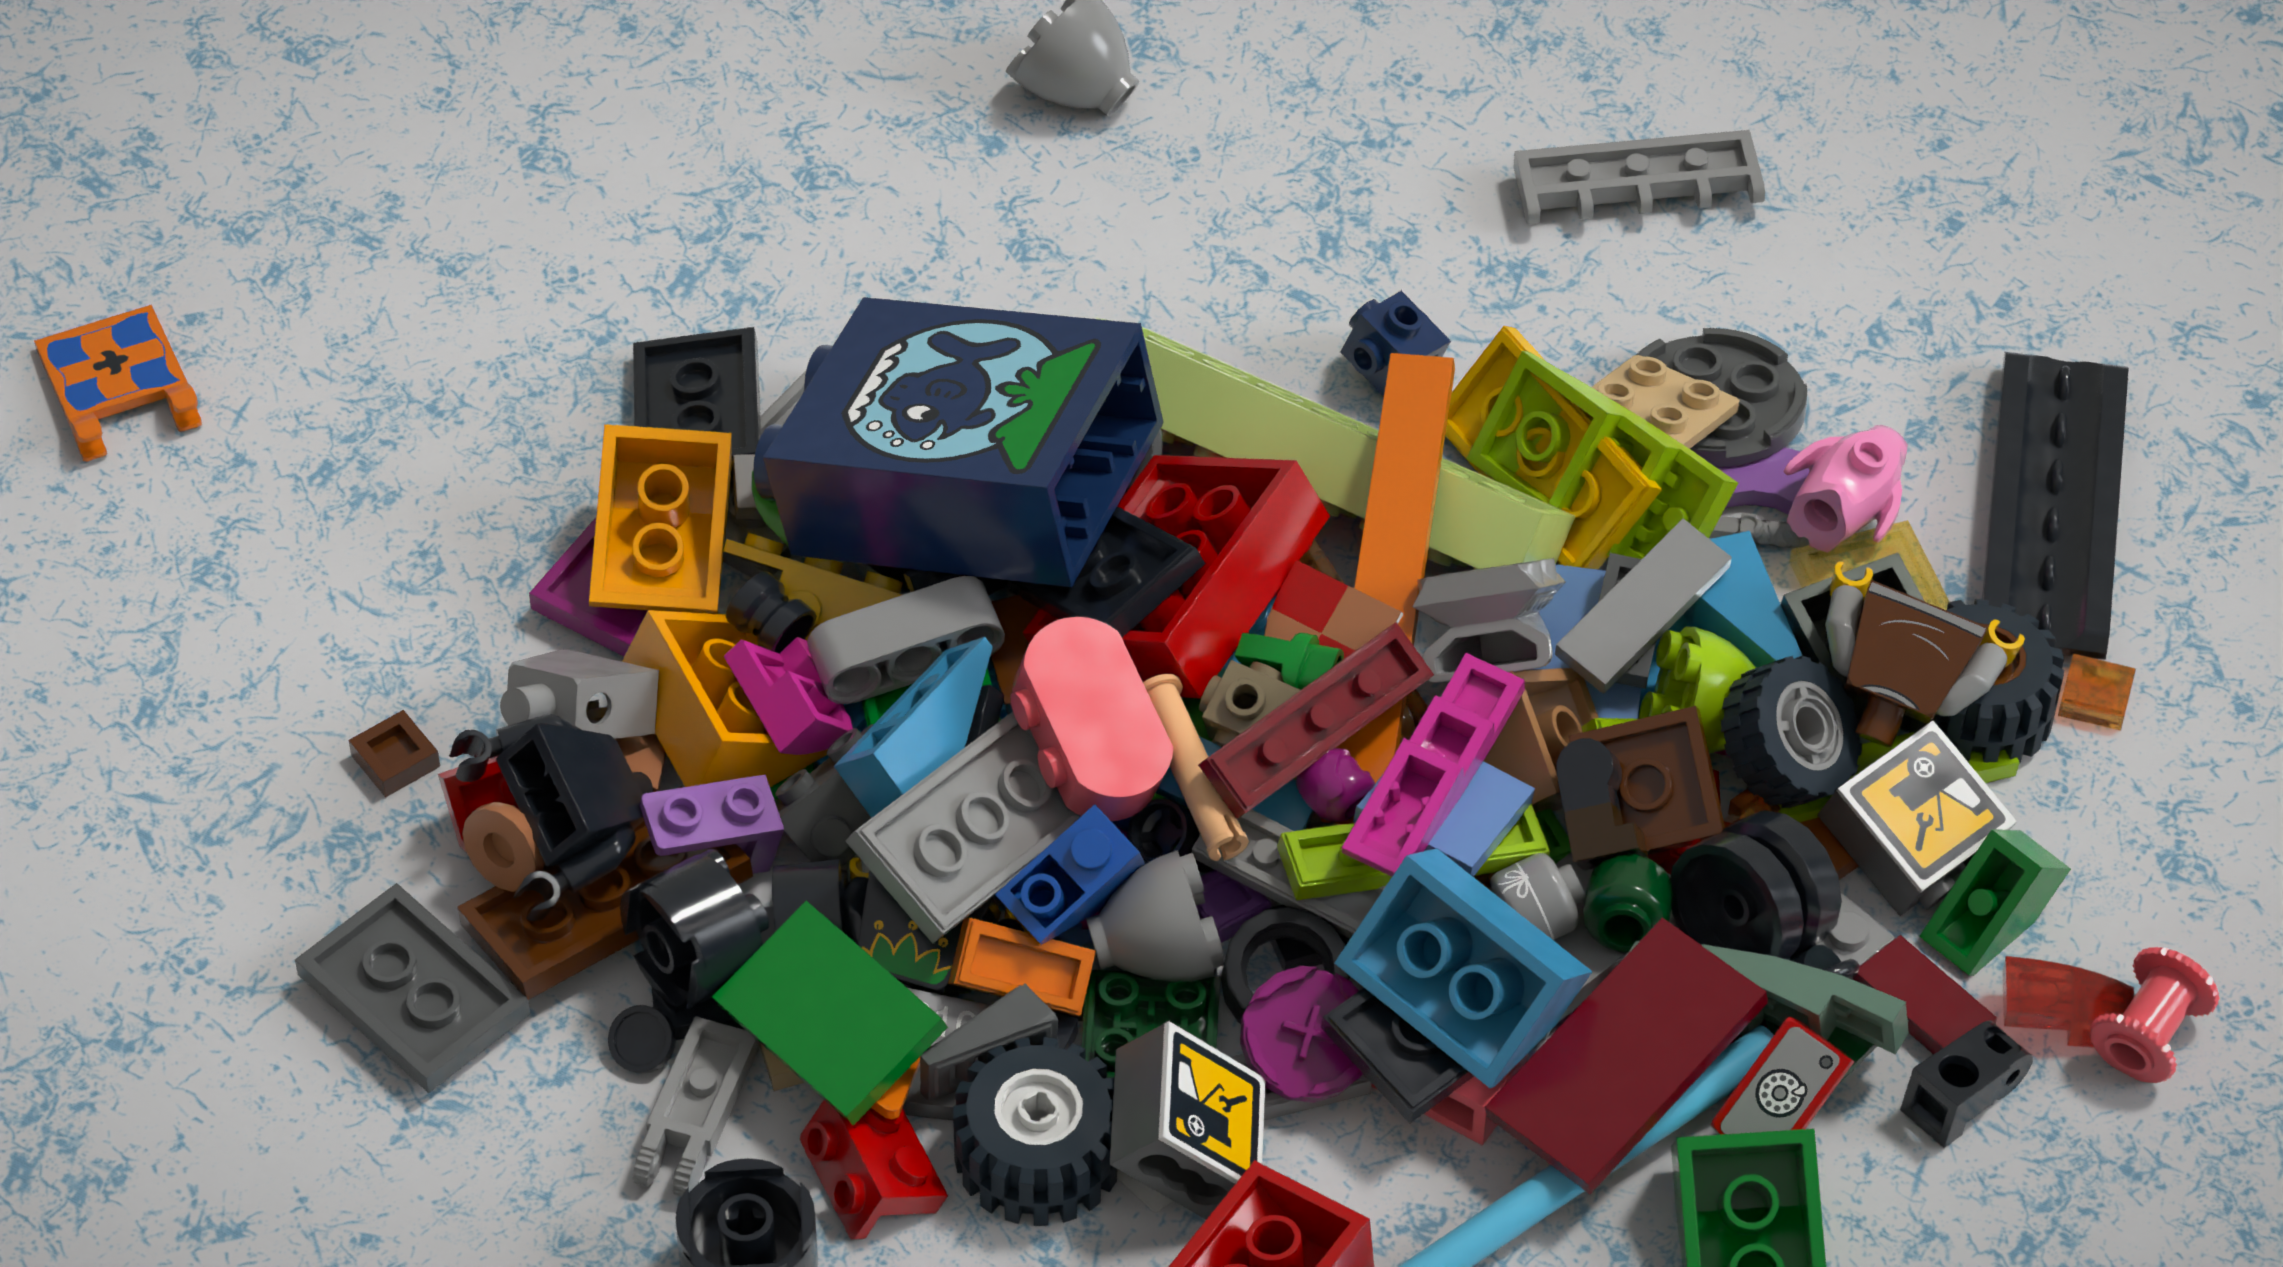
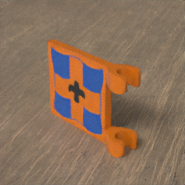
(112, 370)

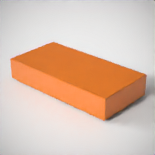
(1002, 958)

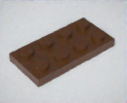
(579, 926)

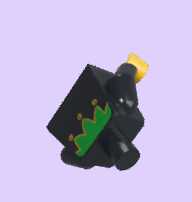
(897, 943)

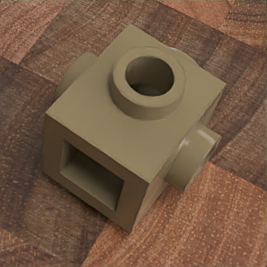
(1241, 699)

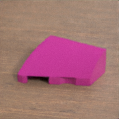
(788, 696)

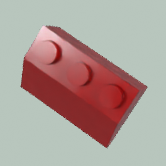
(1278, 1224)

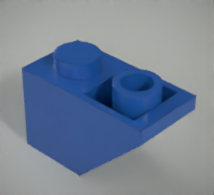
(1071, 877)

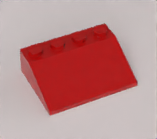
(1249, 529)

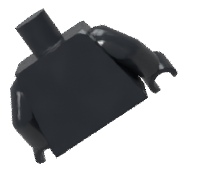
(571, 792)

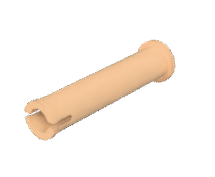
(1211, 814)

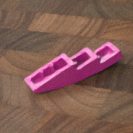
(1434, 765)

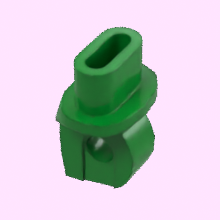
(1297, 660)

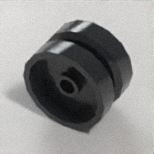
(1757, 887)

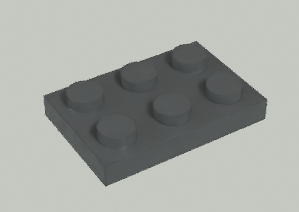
(412, 987)

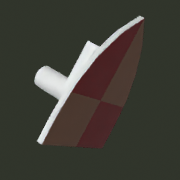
(1328, 609)

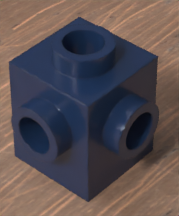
(1390, 328)

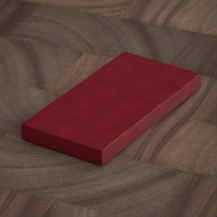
(1626, 1055)

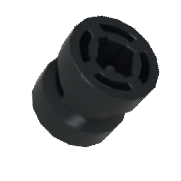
(768, 613)
(1159, 829)

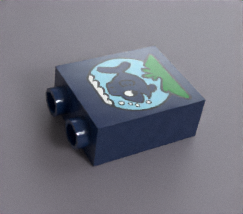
(962, 440)

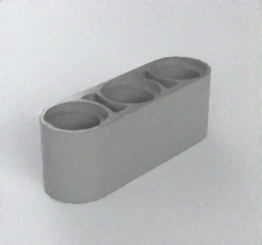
(900, 638)

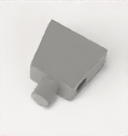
(567, 680)

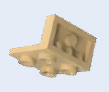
(1668, 399)

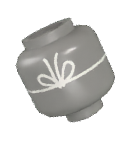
(1541, 893)

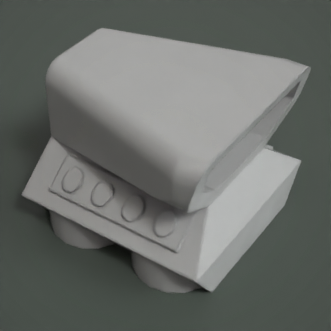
(1490, 616)

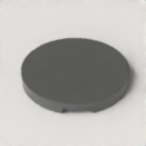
(1754, 372)

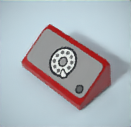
(1784, 1083)

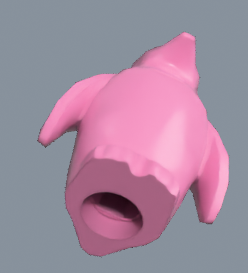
(1848, 486)

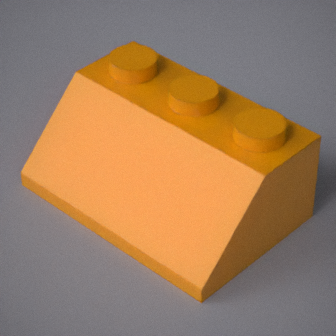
(701, 706)

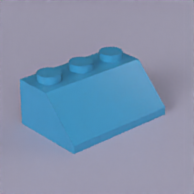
(1462, 966)

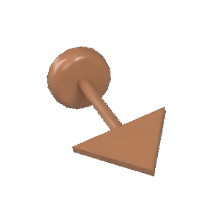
(502, 839)

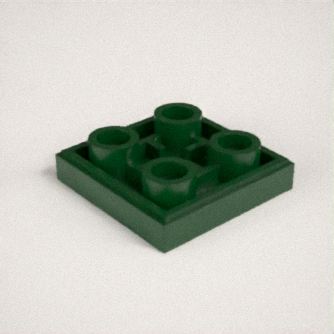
(1128, 1006)

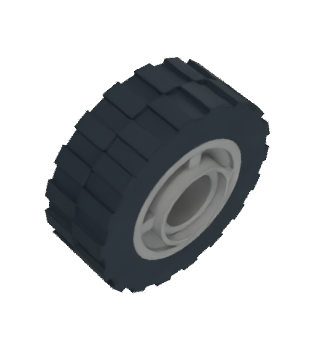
(1791, 731)

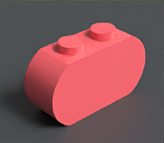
(1091, 718)

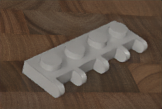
(1637, 172)

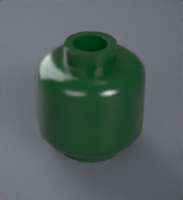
(1626, 900)

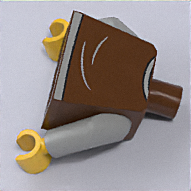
(1908, 655)

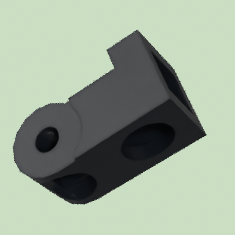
(1964, 1081)

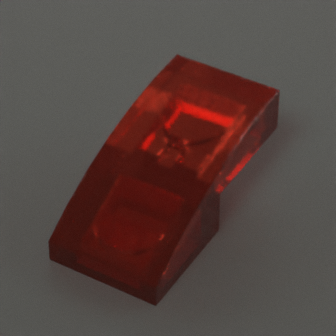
(2059, 997)

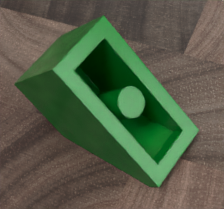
(1994, 899)

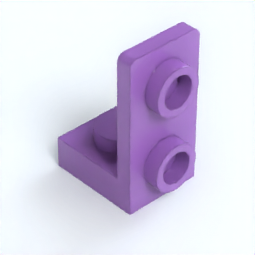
(716, 816)

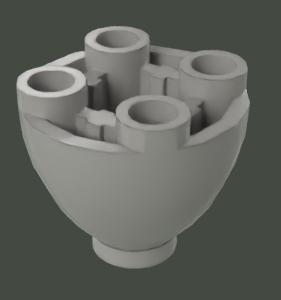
(1077, 58)
(1154, 924)

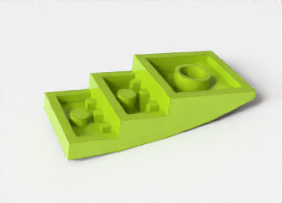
(1688, 482)

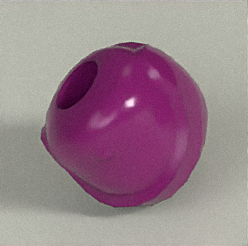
(1334, 785)

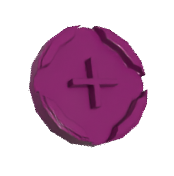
(1285, 1036)

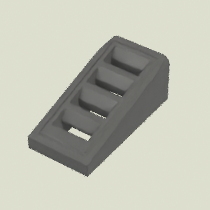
(1010, 1018)

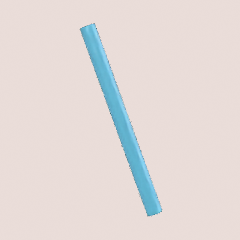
(1552, 1189)

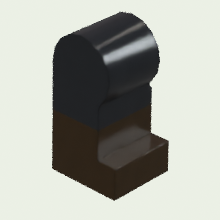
(1588, 790)

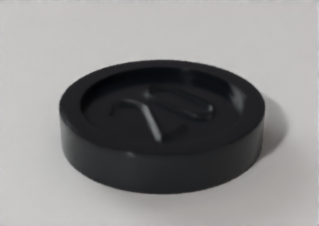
(641, 1039)

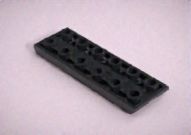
(2057, 497)

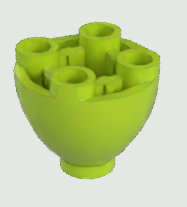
(1695, 672)

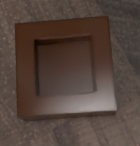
(394, 753)

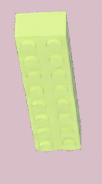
(1251, 418)

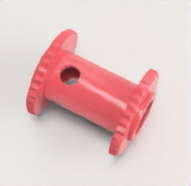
(2168, 992)

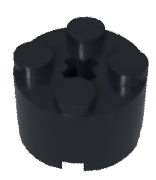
(692, 928)
(746, 1218)

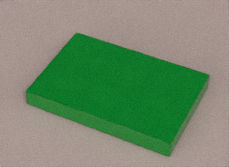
(830, 1012)

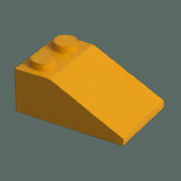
(661, 519)

